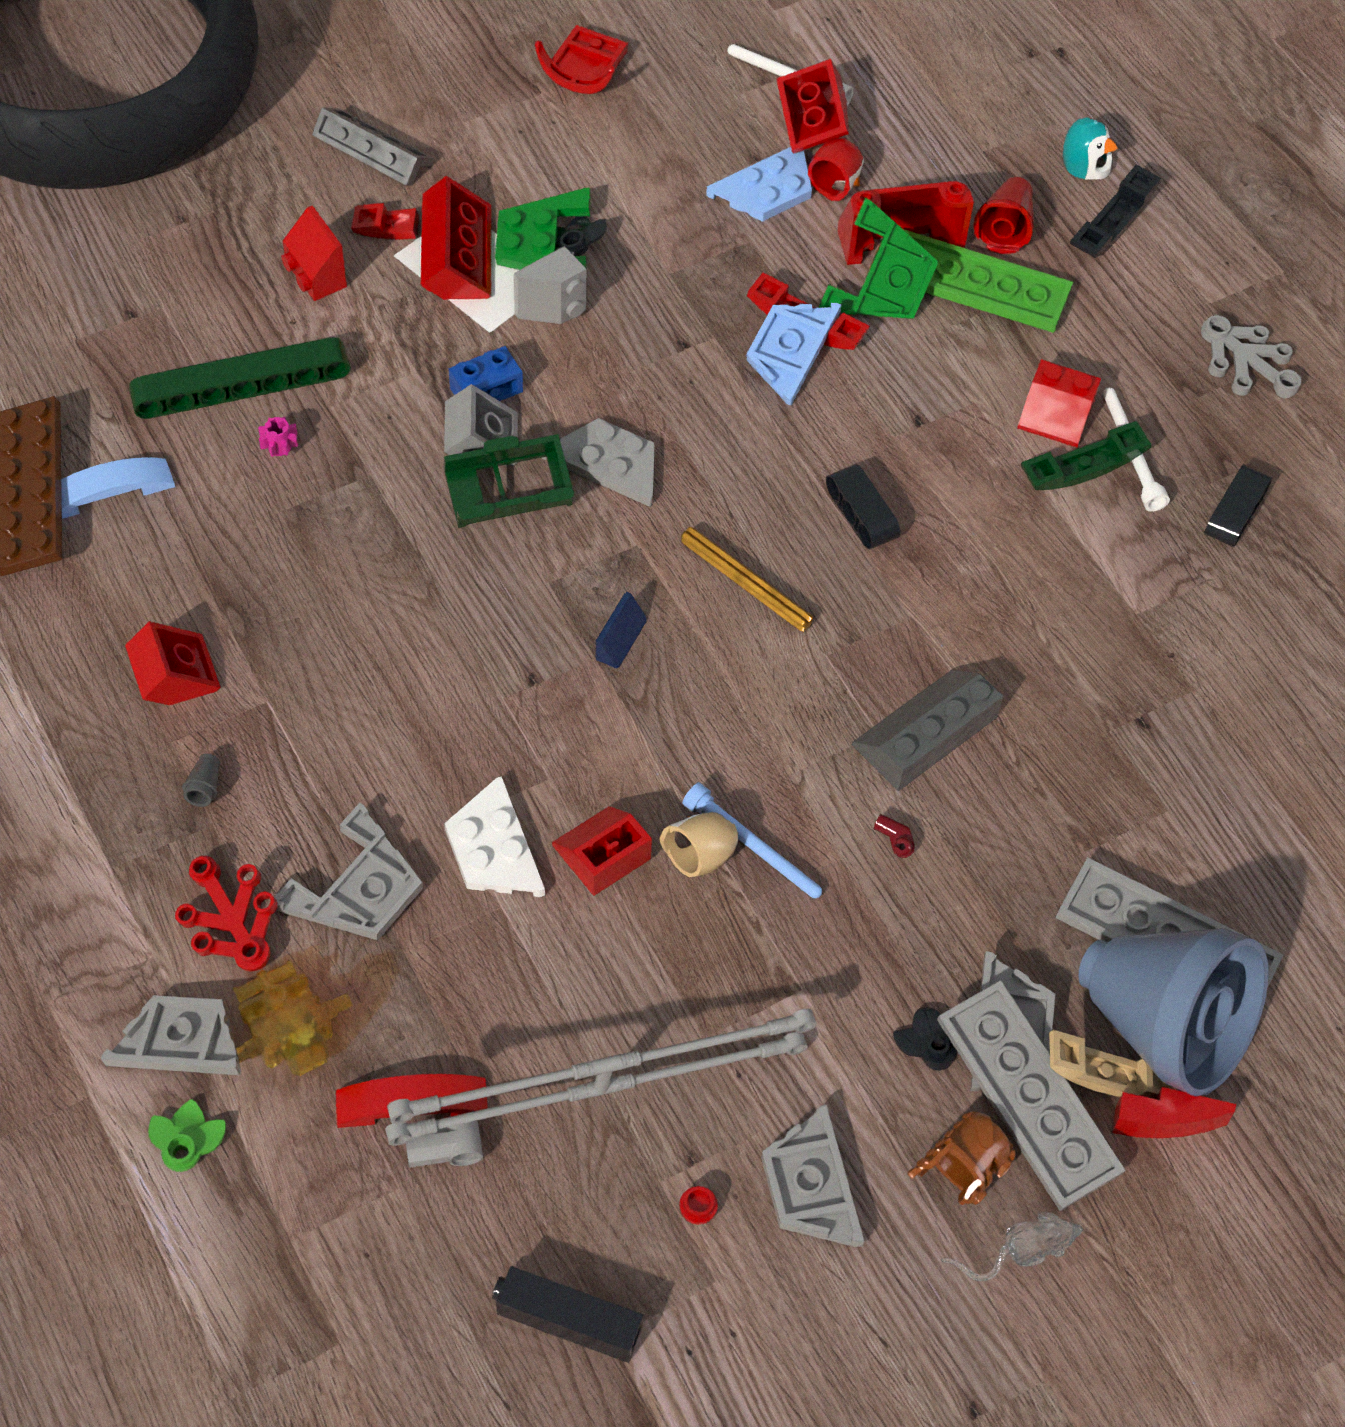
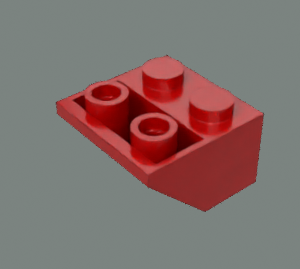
(605, 848)

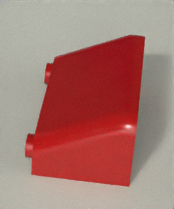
(930, 208)

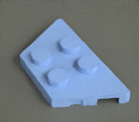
(766, 185)
(790, 345)

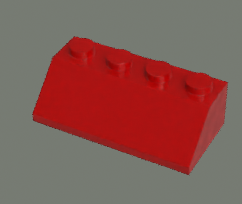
(455, 242)

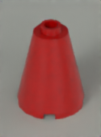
(1006, 217)

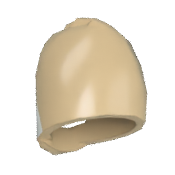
(711, 845)

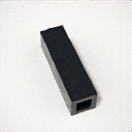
(568, 1313)

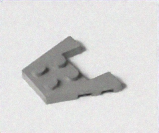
(367, 893)

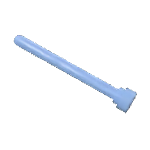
(699, 800)

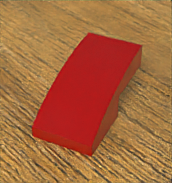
(377, 222)

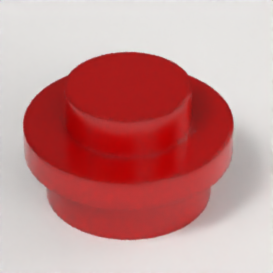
(698, 1205)

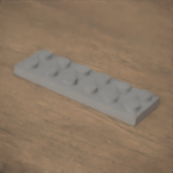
(1115, 906)
(1030, 1096)

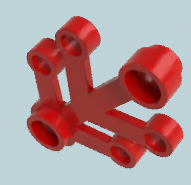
(231, 917)

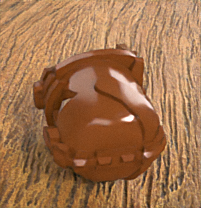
(969, 1156)

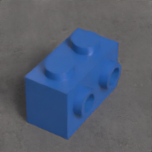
(491, 372)

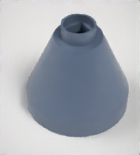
(1181, 1000)

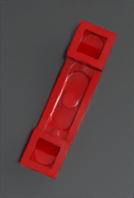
(768, 291)
(369, 1100)

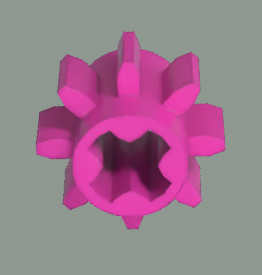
(278, 436)

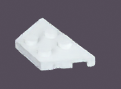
(492, 844)

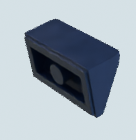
(620, 632)

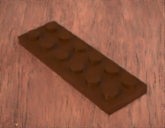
(30, 486)

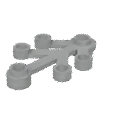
(1220, 333)

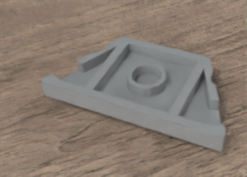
(612, 459)
(1032, 999)
(178, 1036)
(811, 1183)

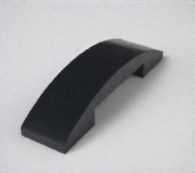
(1118, 213)

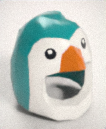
(1082, 147)

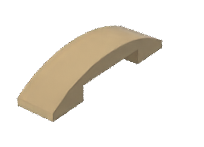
(1100, 1069)

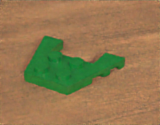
(531, 229)
(896, 274)

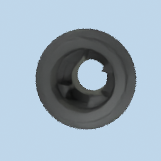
(202, 782)

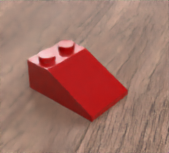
(813, 105)

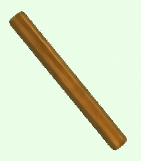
(747, 579)

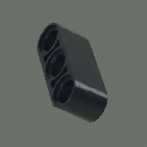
(1238, 505)
(863, 506)

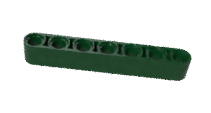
(239, 378)

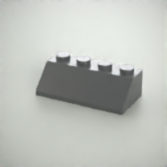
(929, 726)

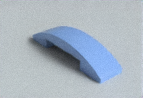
(114, 479)

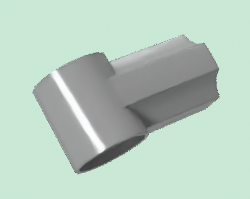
(453, 1144)

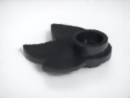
(580, 234)
(926, 1039)

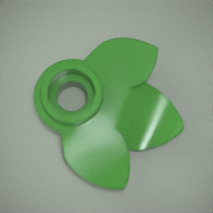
(187, 1132)

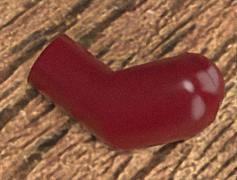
(899, 835)

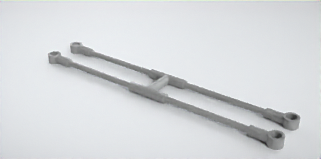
(403, 1110)

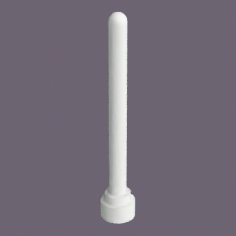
(772, 66)
(1153, 494)

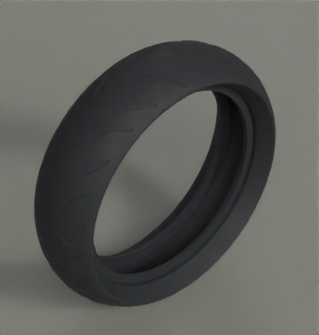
(143, 132)

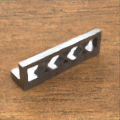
(370, 145)

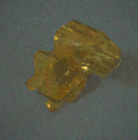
(287, 1020)

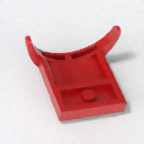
(583, 61)

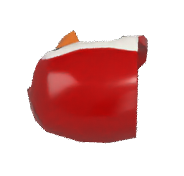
(834, 163)

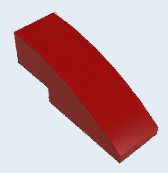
(1169, 1115)

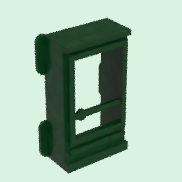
(466, 490)

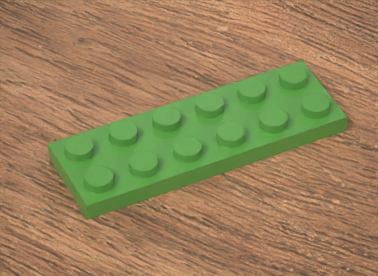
(996, 285)

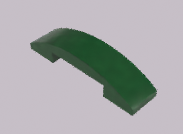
(1087, 462)

